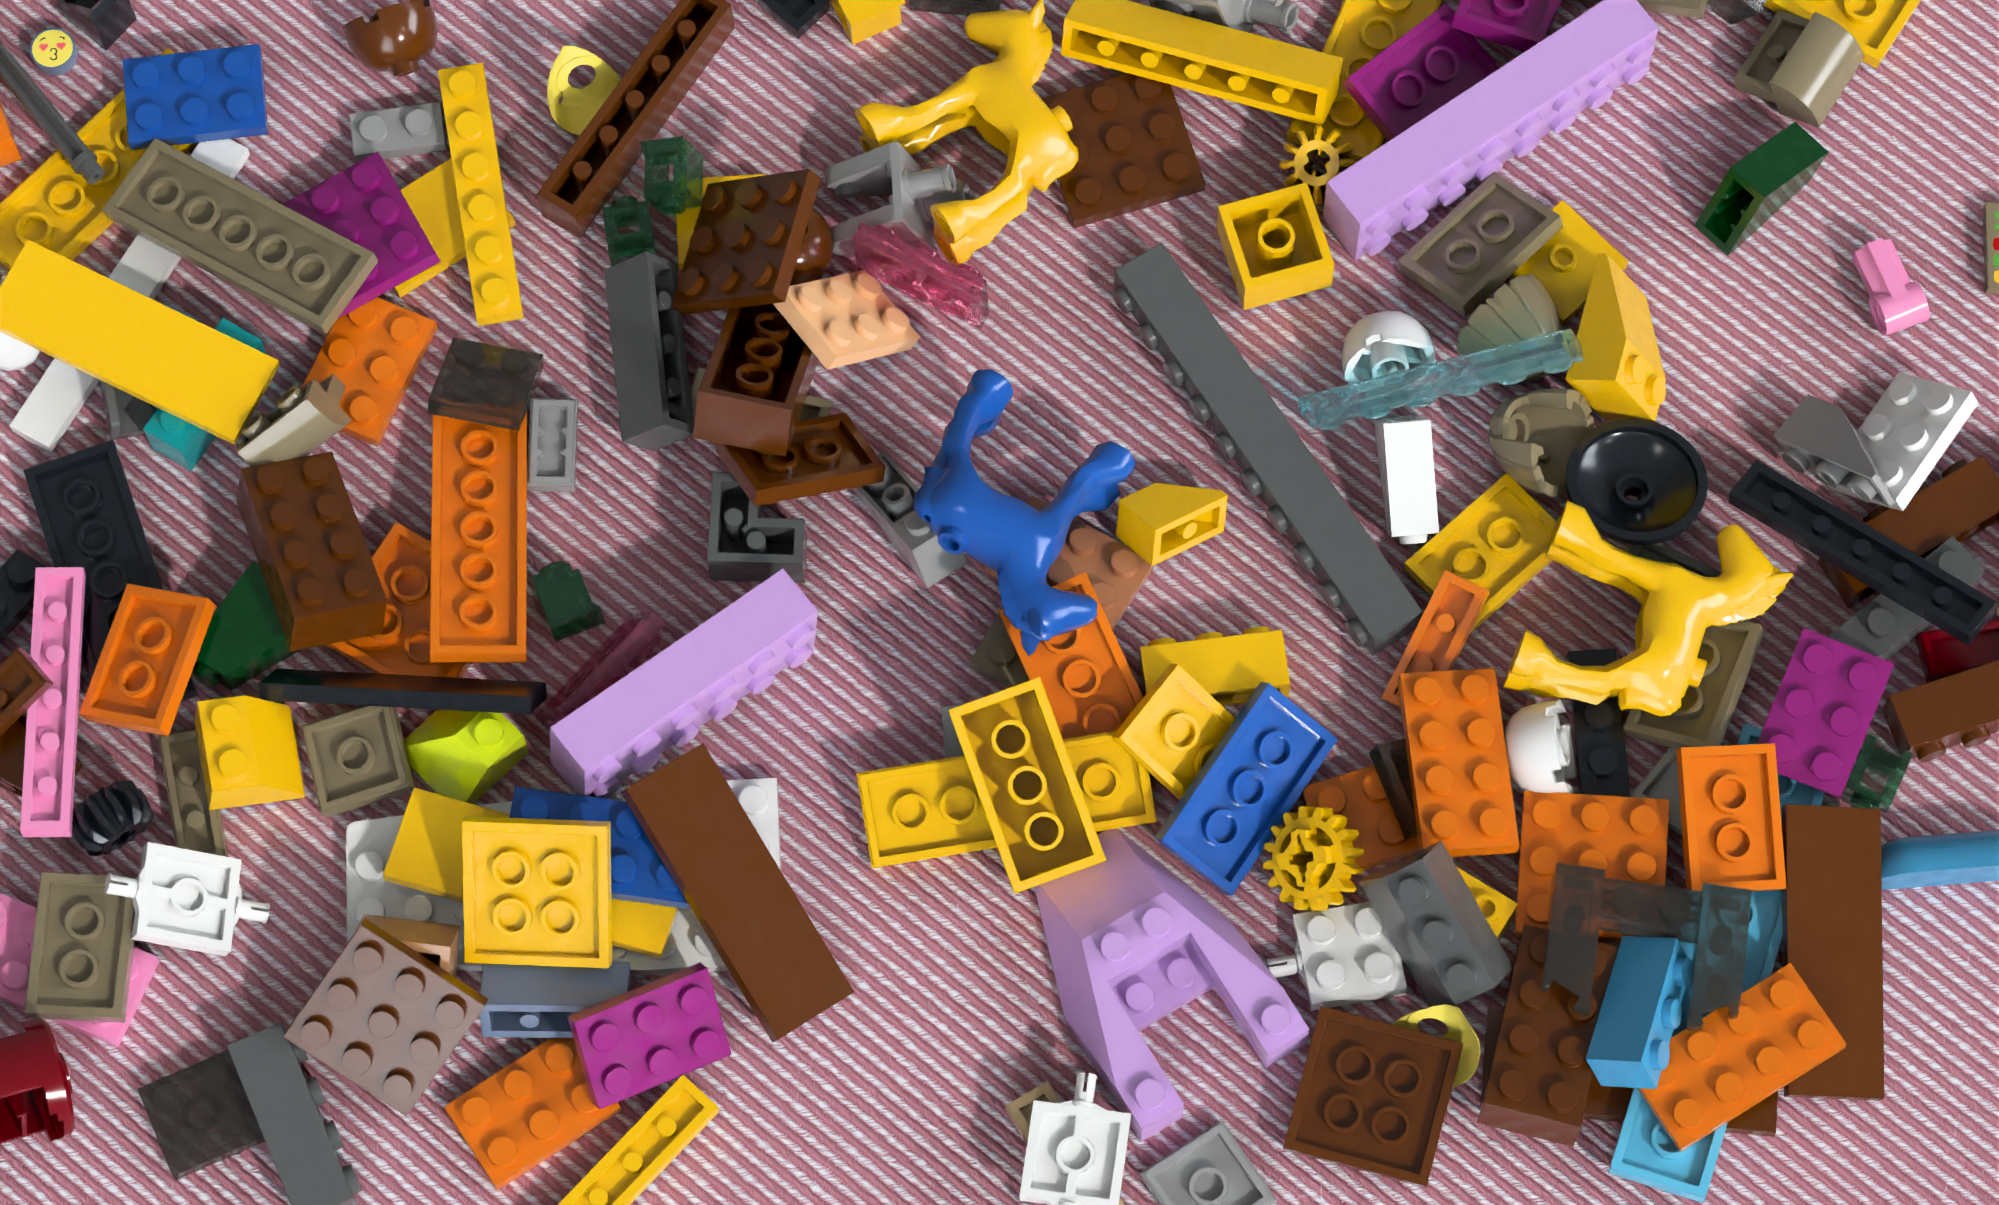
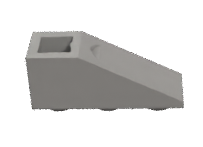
(1826, 444)
(893, 509)

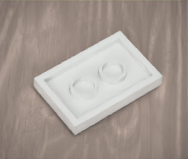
(1911, 432)

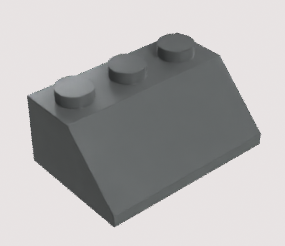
(1437, 926)

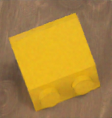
(247, 752)

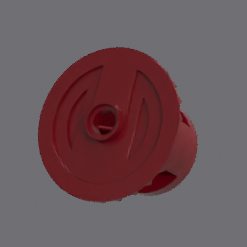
(34, 1085)

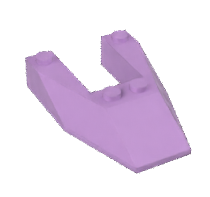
(1138, 946)

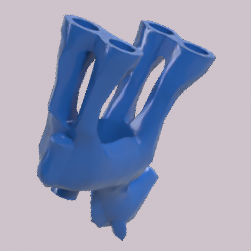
(1006, 530)

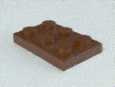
(821, 458)

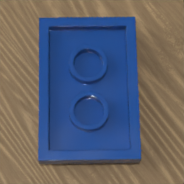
(195, 96)

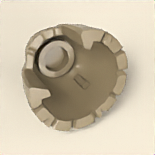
(1512, 315)
(1537, 434)

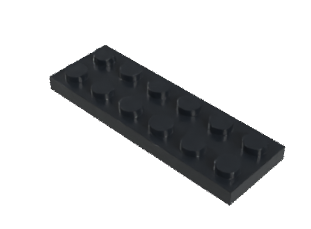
(95, 526)

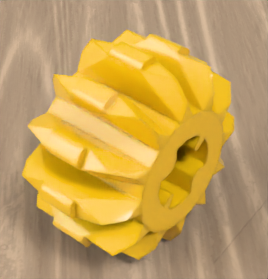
(1303, 161)

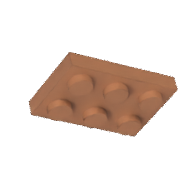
(1110, 566)

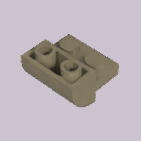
(1801, 65)
(297, 425)

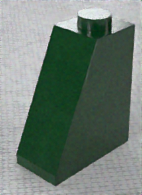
(1760, 187)
(242, 635)

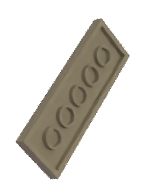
(240, 236)

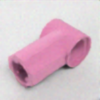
(1893, 298)

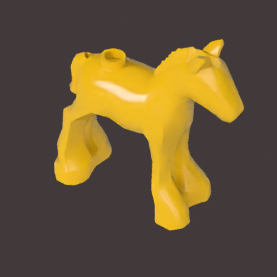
(1005, 112)
(1669, 625)

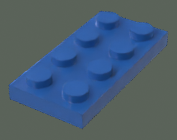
(1246, 788)
(635, 864)

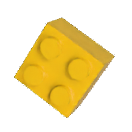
(1275, 246)

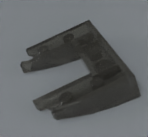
(1709, 918)

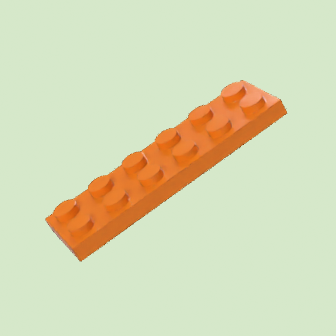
(478, 542)

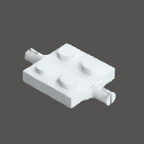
(186, 899)
(1343, 957)
(1075, 1151)

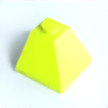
(464, 752)

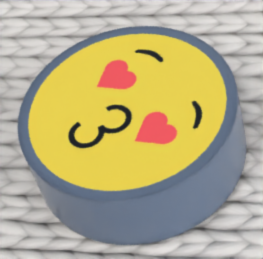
(53, 51)

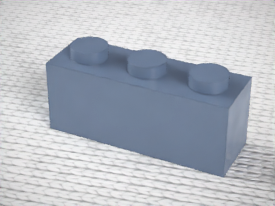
(538, 999)

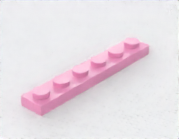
(54, 715)

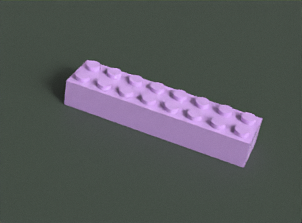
(1489, 125)

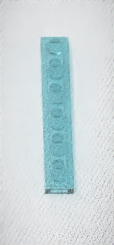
(1454, 376)

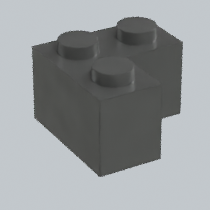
(745, 544)

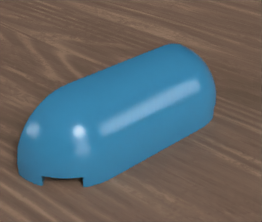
(1940, 860)

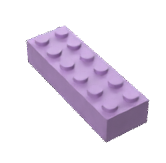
(684, 688)

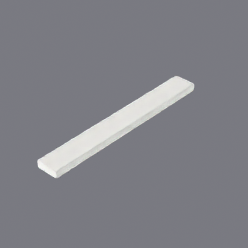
(143, 269)

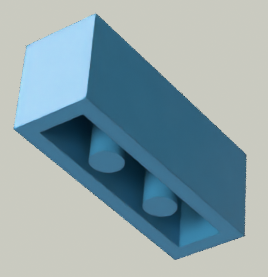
(1639, 1012)

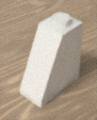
(1407, 477)

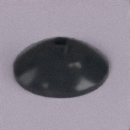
(1641, 462)

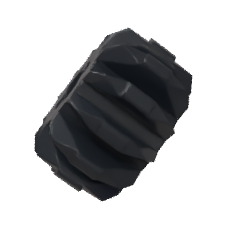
(111, 818)

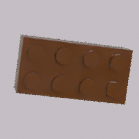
(754, 382)
(311, 551)
(1541, 1048)

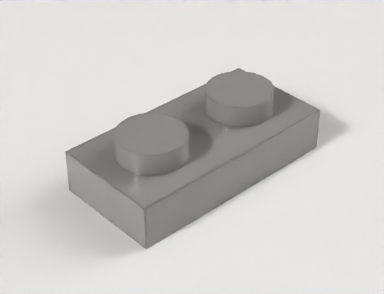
(398, 131)

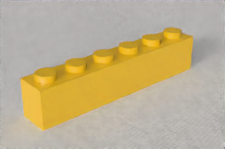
(1203, 57)

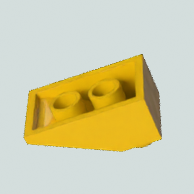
(1619, 347)

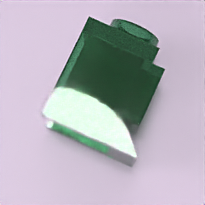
(687, 183)
(628, 212)
(565, 600)
(1880, 762)

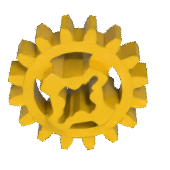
(1313, 858)

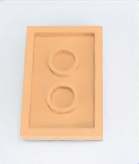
(847, 319)

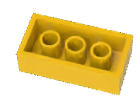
(1027, 785)

